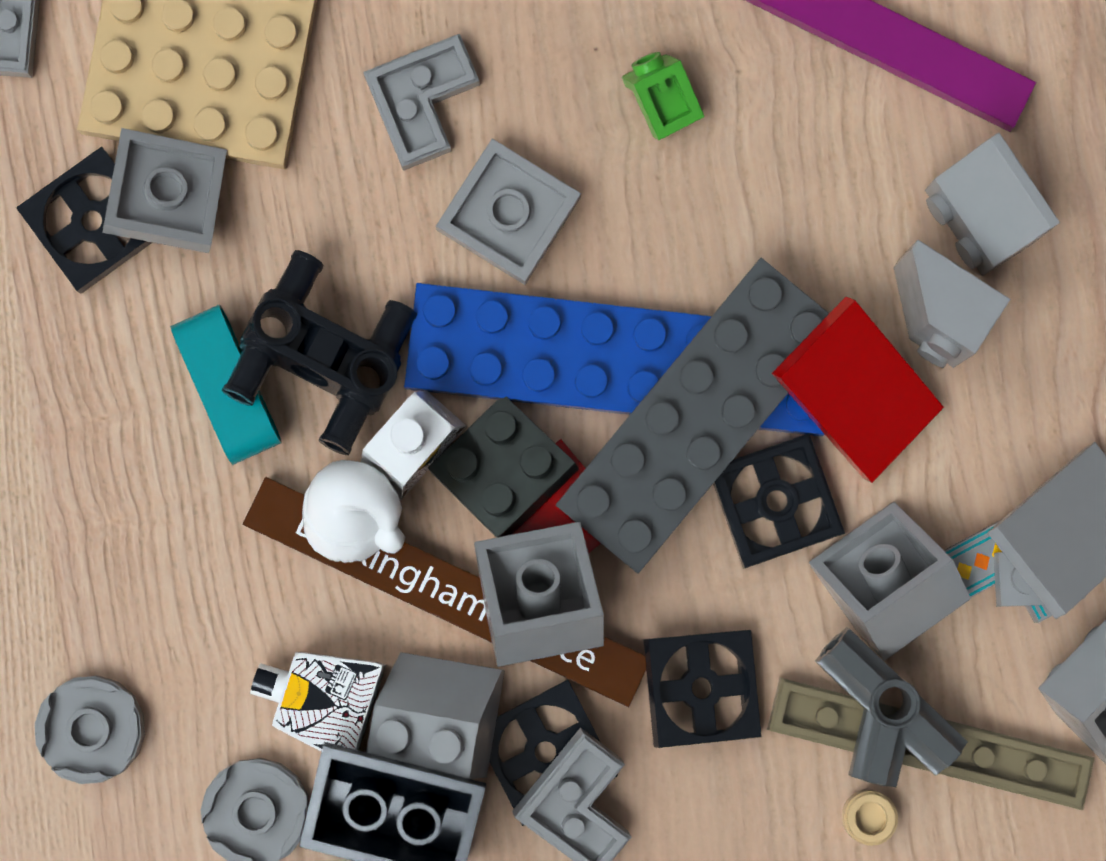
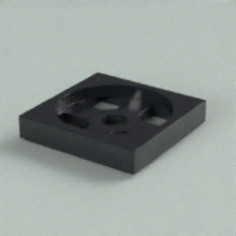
(34, 213)
(827, 526)
(658, 653)
(535, 733)

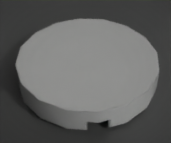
(89, 729)
(254, 811)

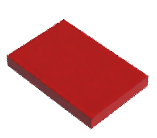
(858, 389)

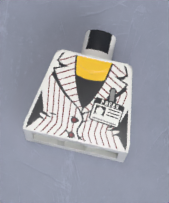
(412, 440)
(321, 697)

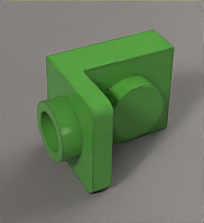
(663, 94)

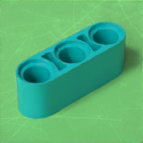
(210, 356)

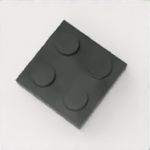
(503, 468)

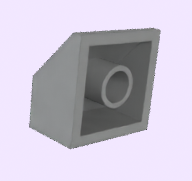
(990, 206)
(945, 306)
(891, 580)
(539, 594)
(1079, 691)
(437, 715)

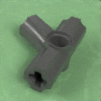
(885, 737)

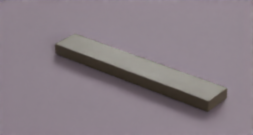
(985, 760)

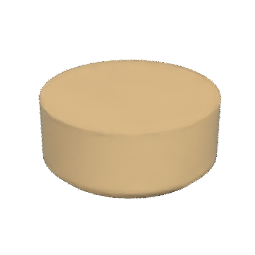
(869, 817)

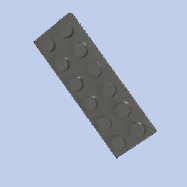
(693, 419)

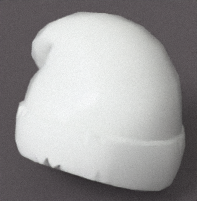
(352, 512)

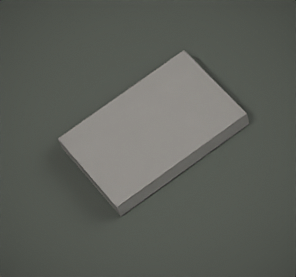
(1060, 533)

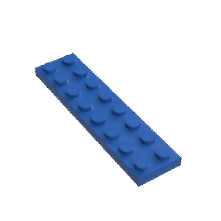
(553, 351)

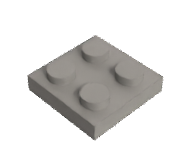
(165, 191)
(508, 211)

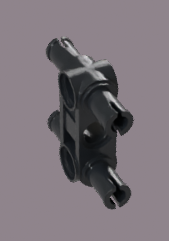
(320, 352)

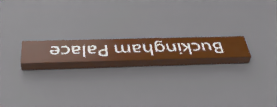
(443, 592)

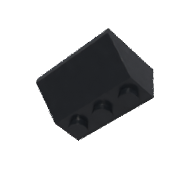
(389, 809)

